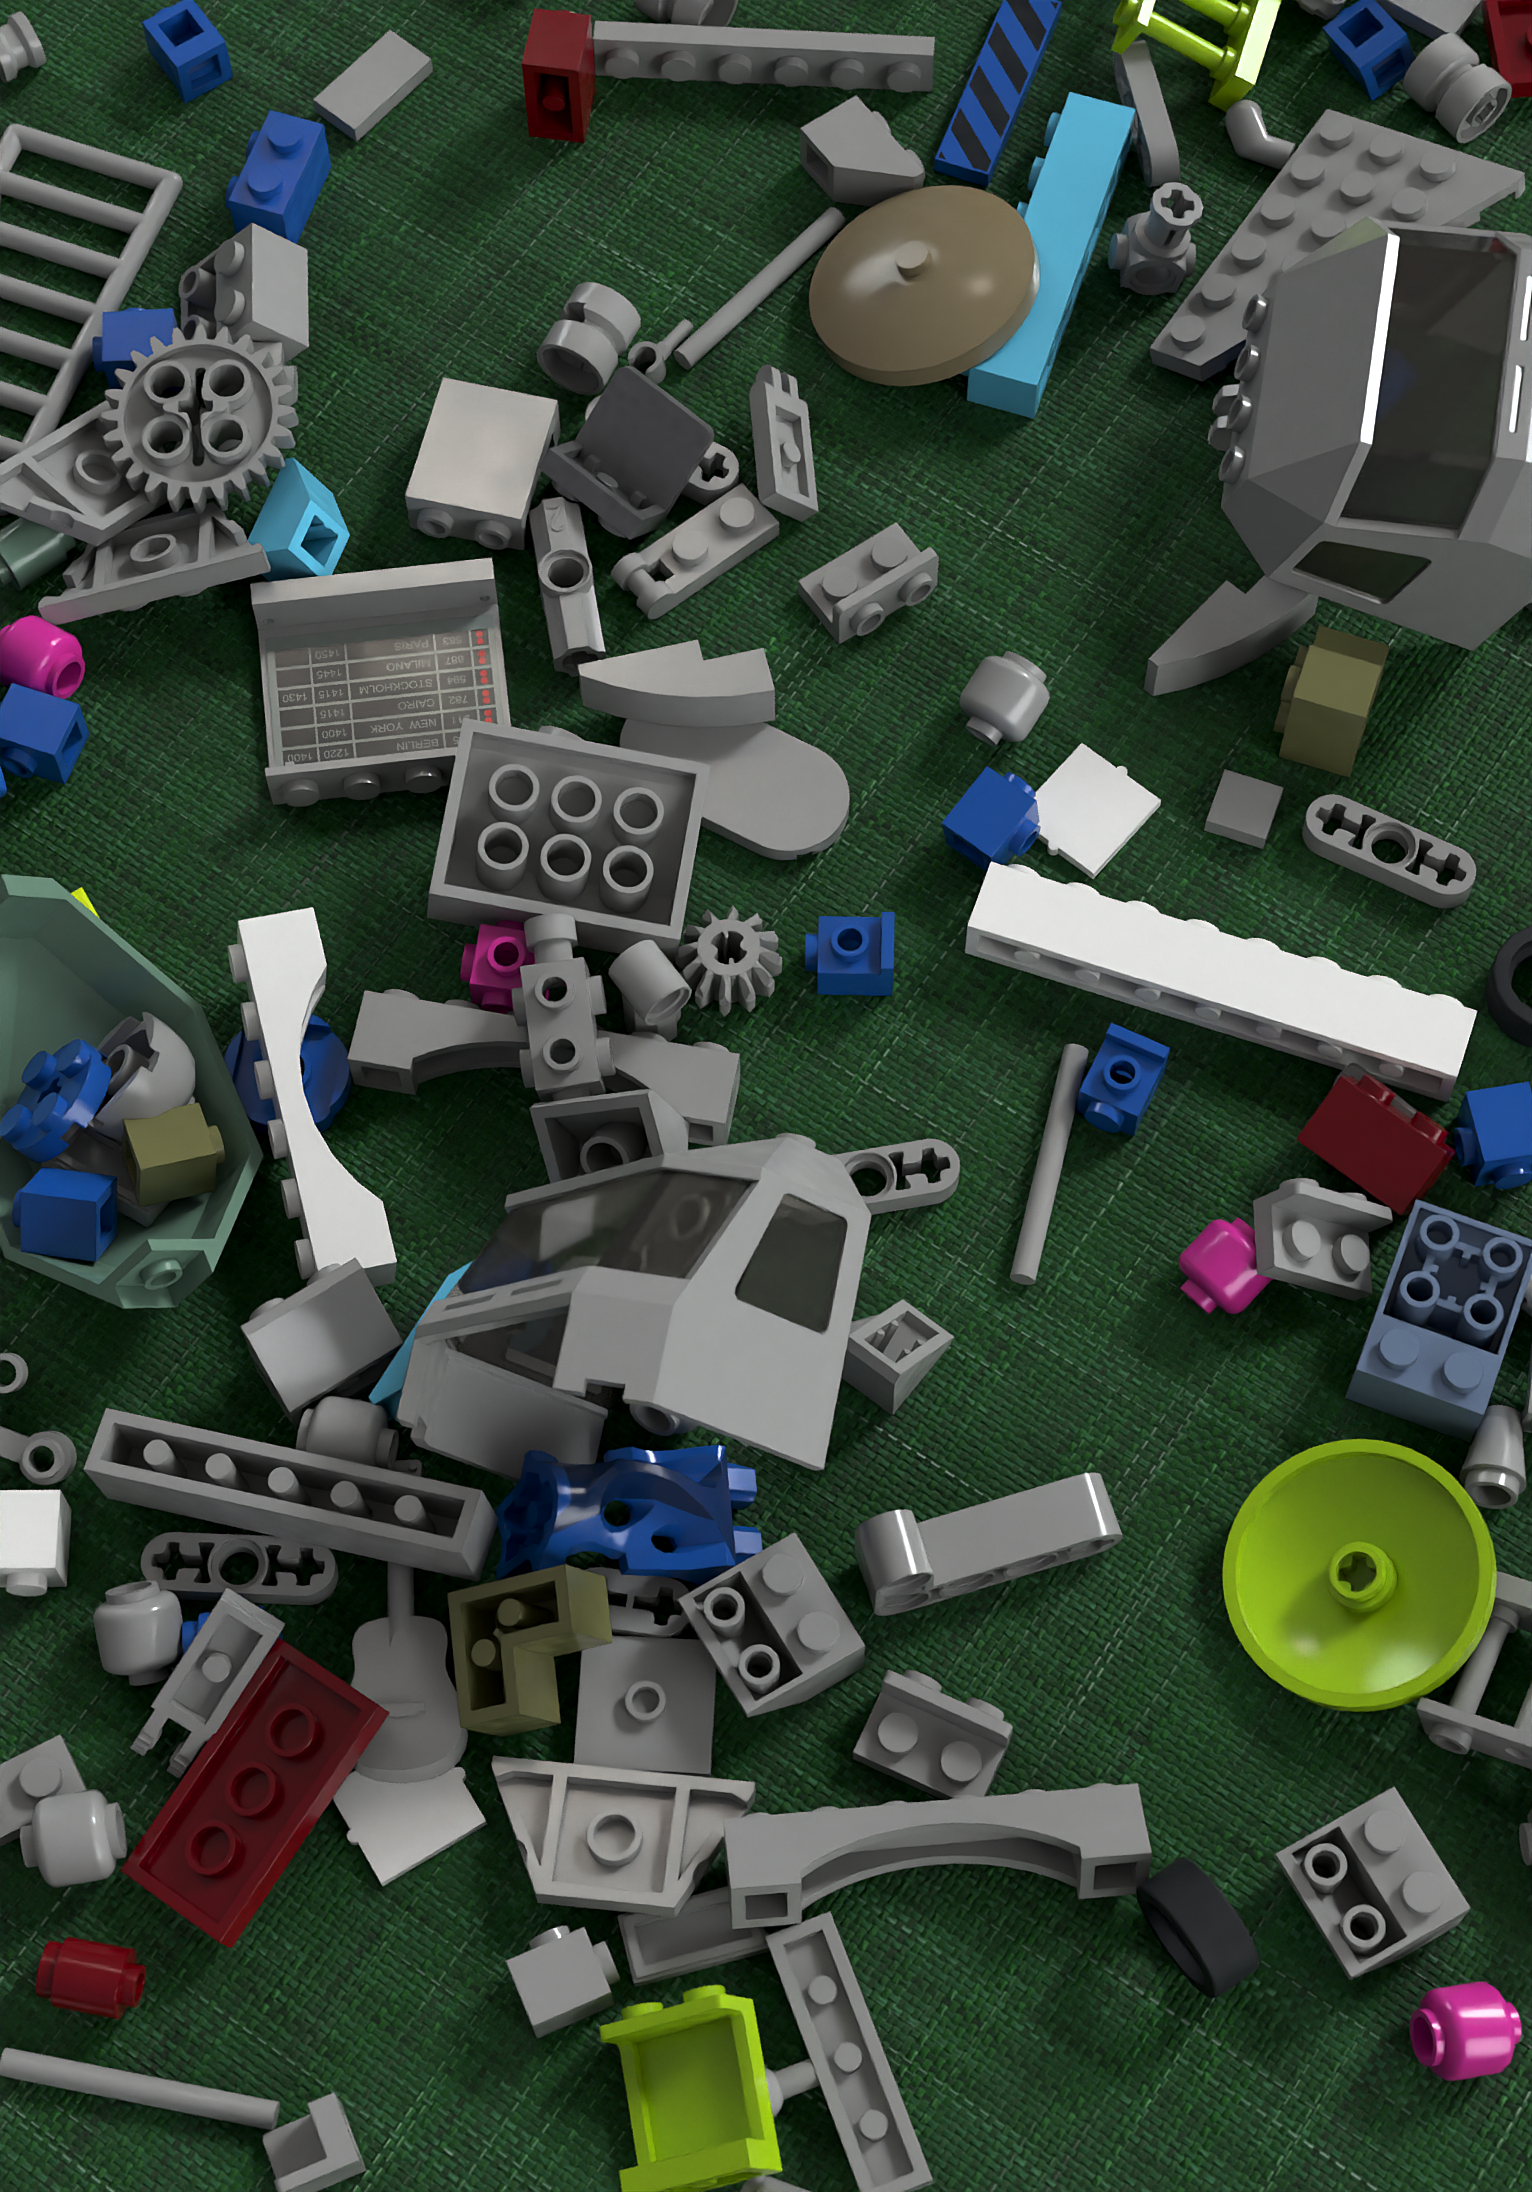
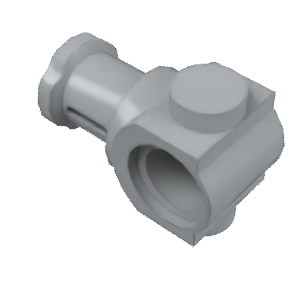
(1156, 244)

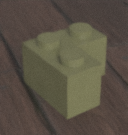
(1329, 699)
(508, 1644)

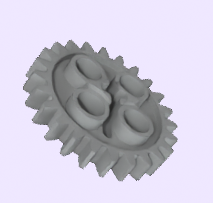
(146, 422)

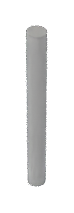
(759, 288)
(1049, 1164)
(139, 2088)

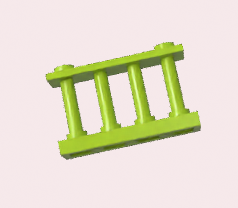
(1232, 67)

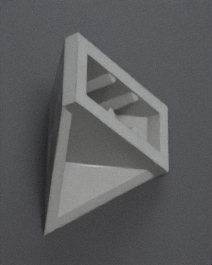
(892, 1353)

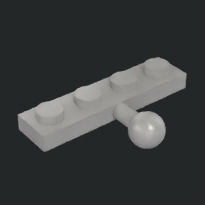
(844, 2059)

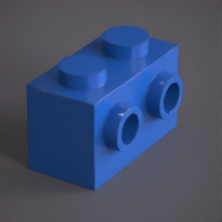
(280, 176)

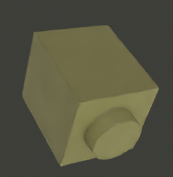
(171, 1154)

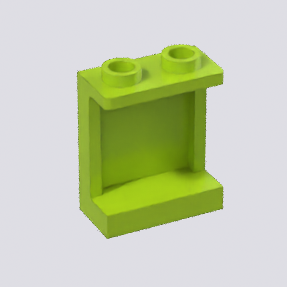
(695, 2093)

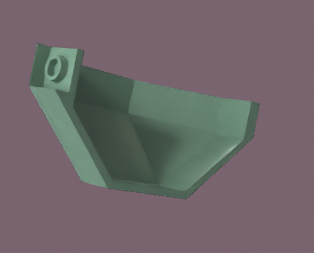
(78, 980)

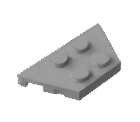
(73, 483)
(154, 561)
(616, 1832)

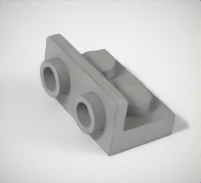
(870, 583)
(1317, 1237)
(933, 1738)

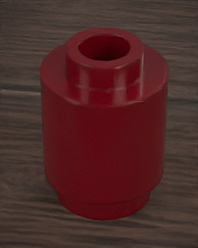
(90, 1977)

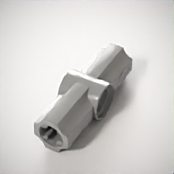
(564, 561)

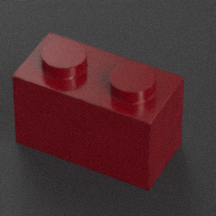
(559, 75)
(1377, 1143)

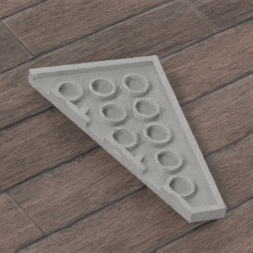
(1326, 186)

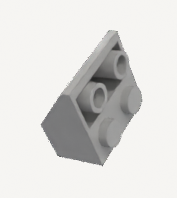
(253, 288)
(322, 1340)
(774, 1629)
(1373, 1884)

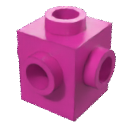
(495, 965)

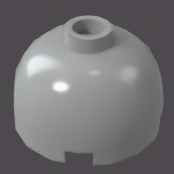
(148, 1074)

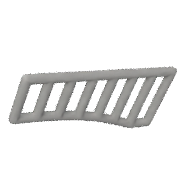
(118, 271)

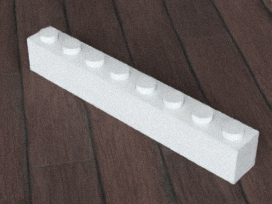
(1219, 980)

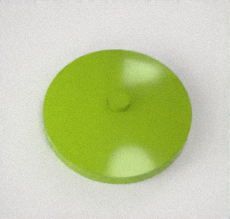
(1359, 1575)

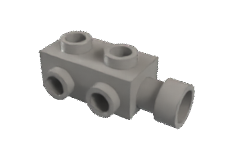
(562, 1022)

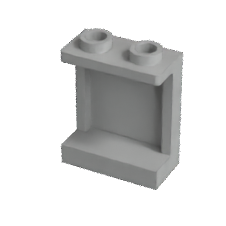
(481, 463)

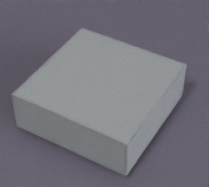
(1243, 809)

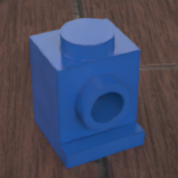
(1370, 46)
(188, 49)
(855, 972)
(1129, 1059)

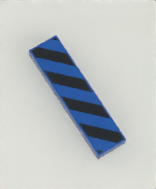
(997, 89)

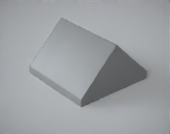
(606, 1131)

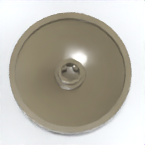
(924, 285)

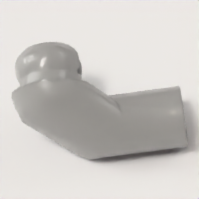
(1251, 137)

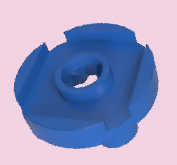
(324, 1077)
(57, 1093)

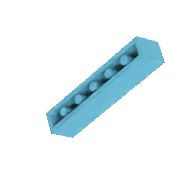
(1065, 220)

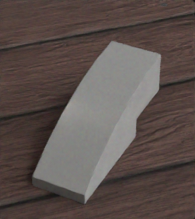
(1228, 634)
(680, 688)

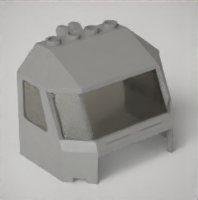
(1390, 427)
(683, 1277)

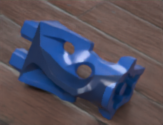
(668, 1495)

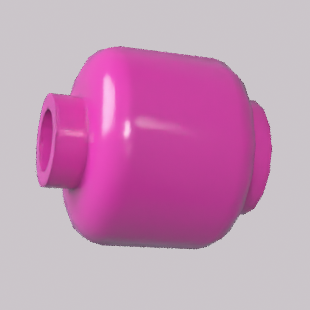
(40, 657)
(1222, 1267)
(1465, 2031)

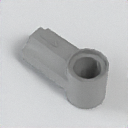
(650, 990)

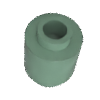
(30, 552)

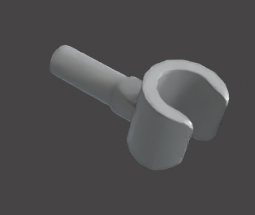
(658, 352)

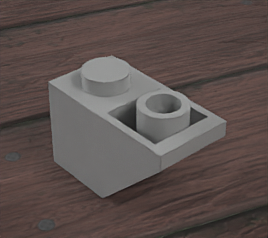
(857, 156)

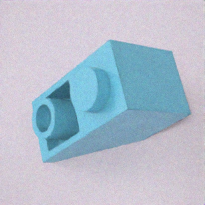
(299, 526)

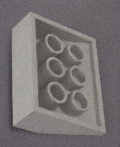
(568, 831)

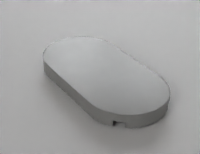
(761, 784)

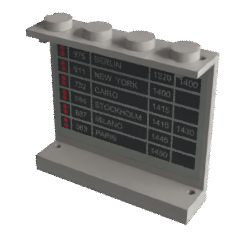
(376, 677)

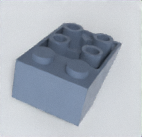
(1443, 1321)

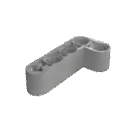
(984, 1544)

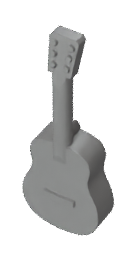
(406, 1670)

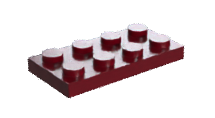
(254, 1793)

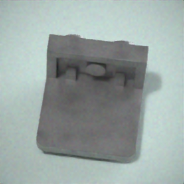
(630, 455)

